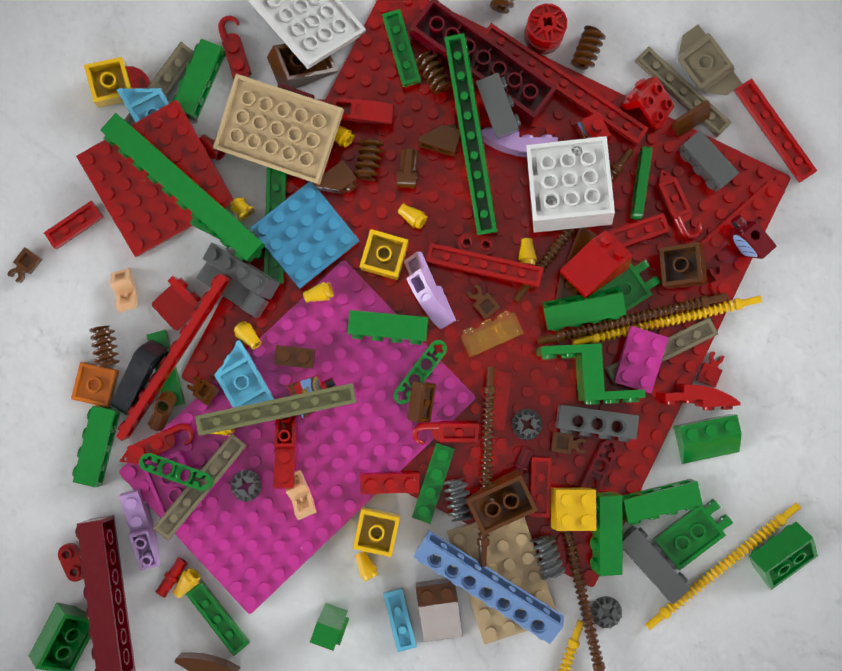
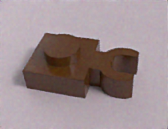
(26, 263)
(485, 304)
(203, 390)
(564, 443)

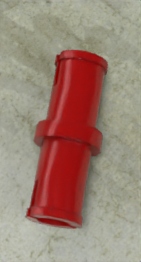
(171, 577)

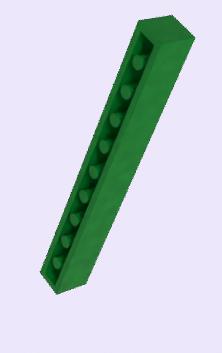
(471, 133)
(182, 187)

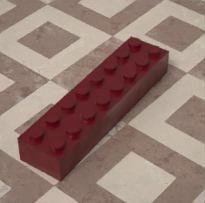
(527, 87)
(105, 594)

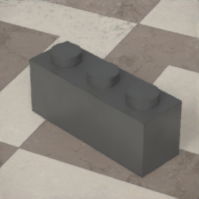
(498, 105)
(707, 161)

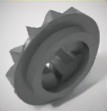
(517, 425)
(254, 489)
(607, 603)

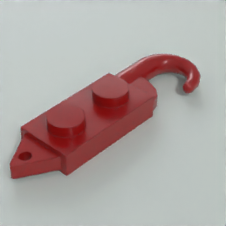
(234, 49)
(676, 204)
(450, 431)
(156, 443)

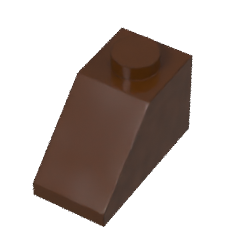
(442, 139)

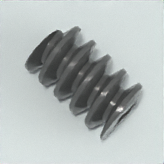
(458, 499)
(549, 556)

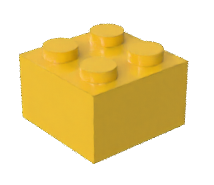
(105, 79)
(384, 254)
(573, 509)
(376, 531)

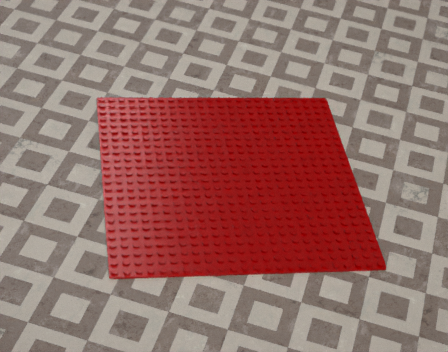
(446, 200)

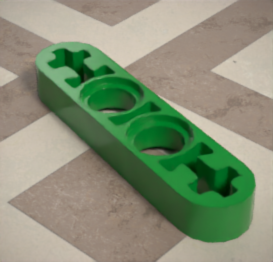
(641, 183)
(423, 374)
(175, 474)

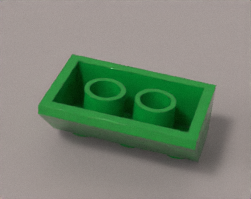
(708, 438)
(783, 555)
(61, 639)

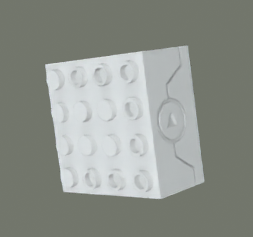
(570, 184)

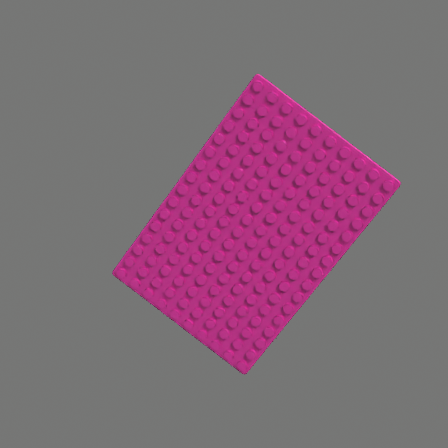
(261, 541)

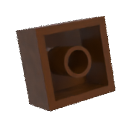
(683, 265)

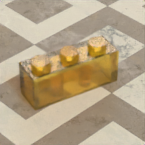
(491, 333)

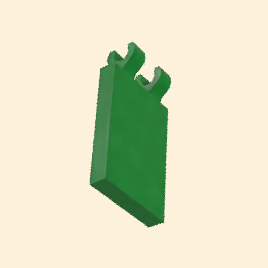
(632, 285)
(693, 534)

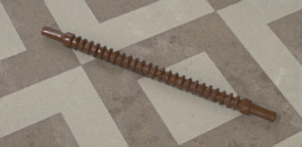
(616, 168)
(703, 301)
(489, 390)
(598, 664)

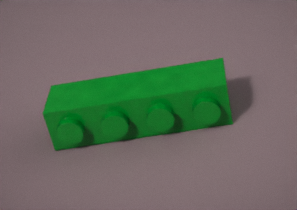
(199, 78)
(577, 309)
(387, 326)
(96, 446)
(660, 500)
(608, 537)
(330, 627)

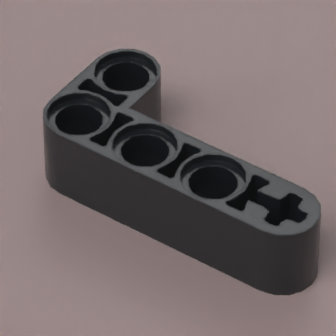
(137, 375)

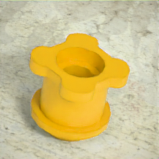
(241, 208)

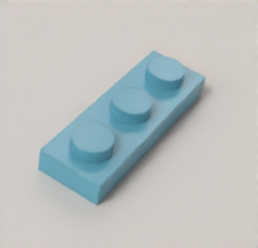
(400, 619)

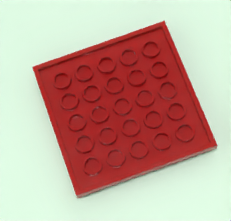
(137, 204)

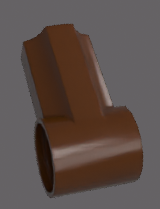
(407, 174)
(162, 411)

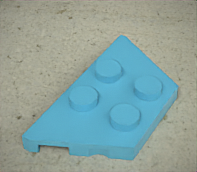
(142, 101)
(241, 379)

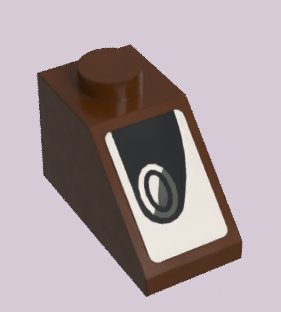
(338, 180)

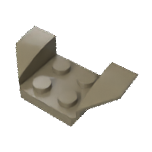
(707, 63)

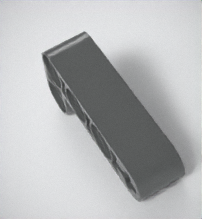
(235, 292)

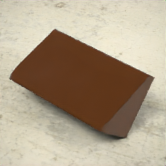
(692, 118)
(582, 238)
(421, 401)

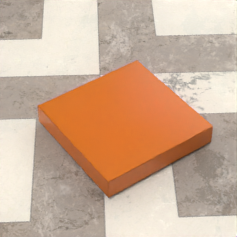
(95, 384)

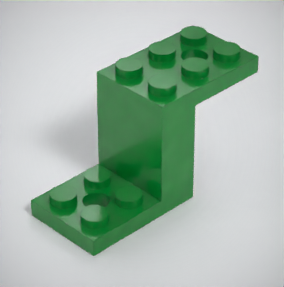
(589, 373)

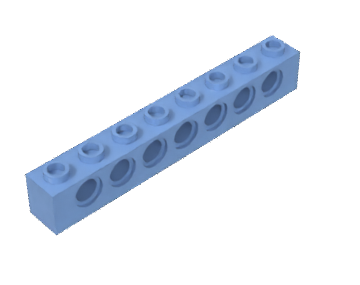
(483, 577)

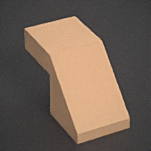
(125, 290)
(301, 497)

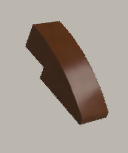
(204, 662)

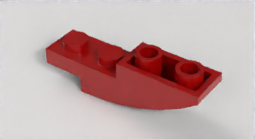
(363, 110)
(702, 396)
(285, 453)

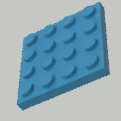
(304, 234)

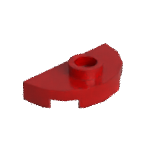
(137, 77)

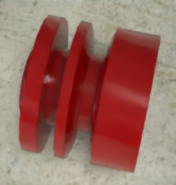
(541, 38)

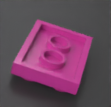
(640, 359)
(165, 490)

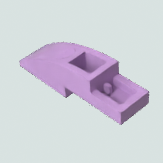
(513, 143)
(427, 293)
(141, 532)

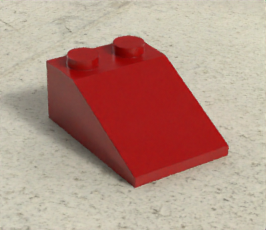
(597, 264)

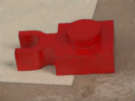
(720, 284)
(710, 373)

